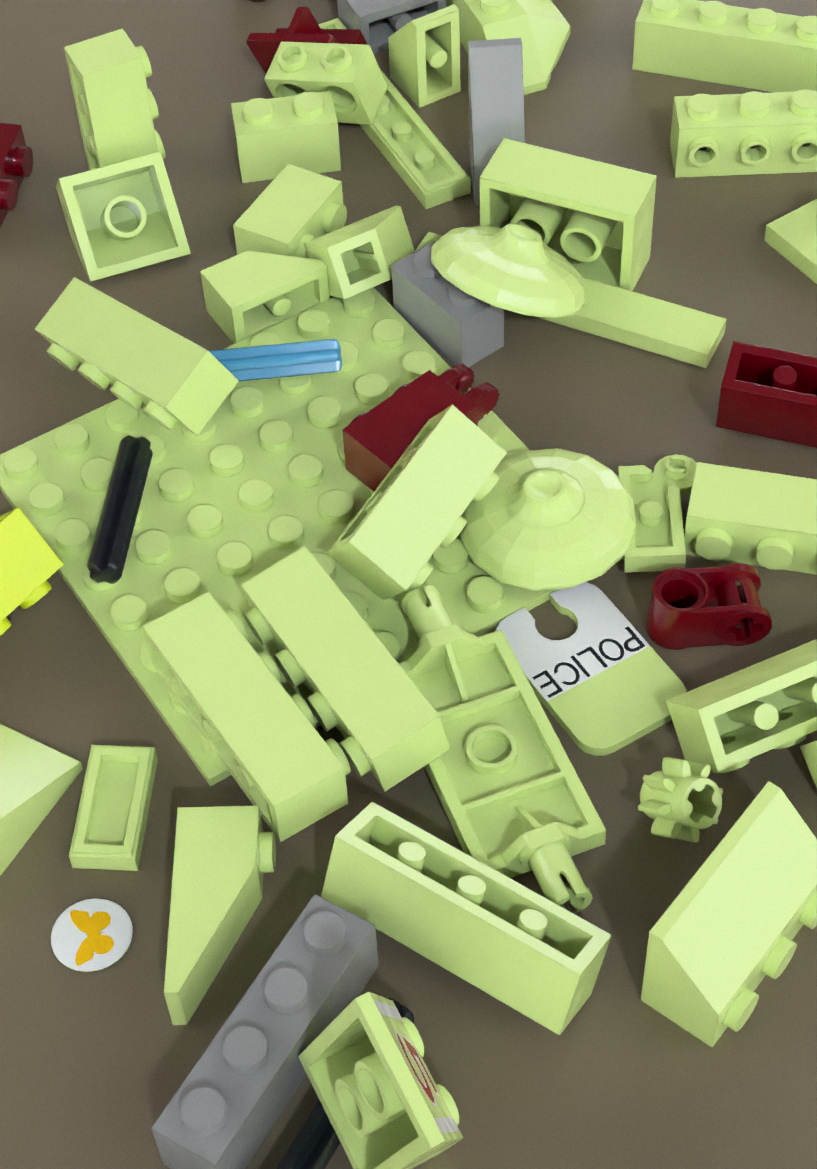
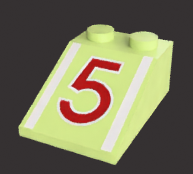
(379, 1088)

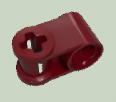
(705, 606)

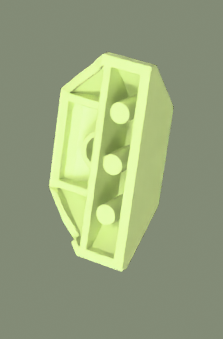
(534, 21)

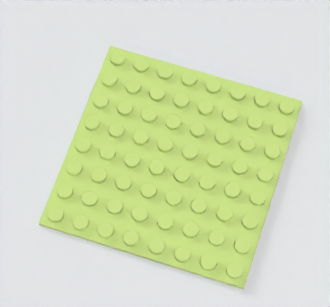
(245, 497)

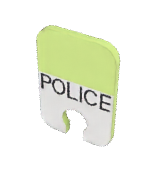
(602, 679)

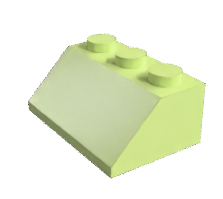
(734, 921)

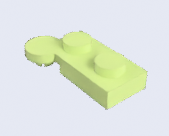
(659, 531)

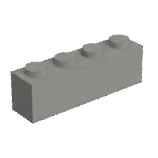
(254, 1059)

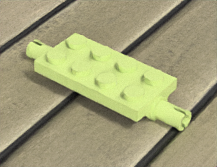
(506, 770)

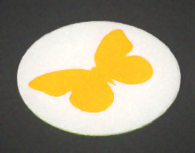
(91, 935)

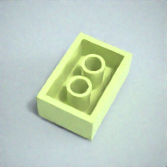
(578, 205)

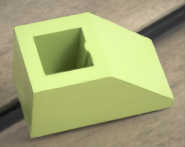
(362, 252)

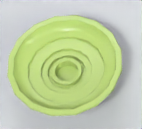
(509, 270)
(550, 521)

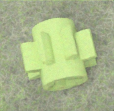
(680, 799)

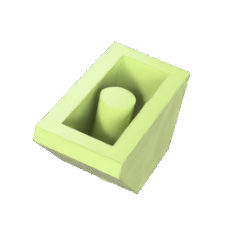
(427, 56)
(261, 291)

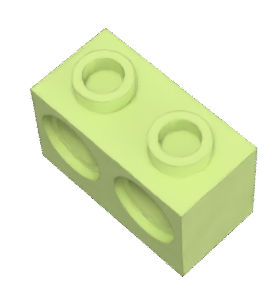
(341, 68)

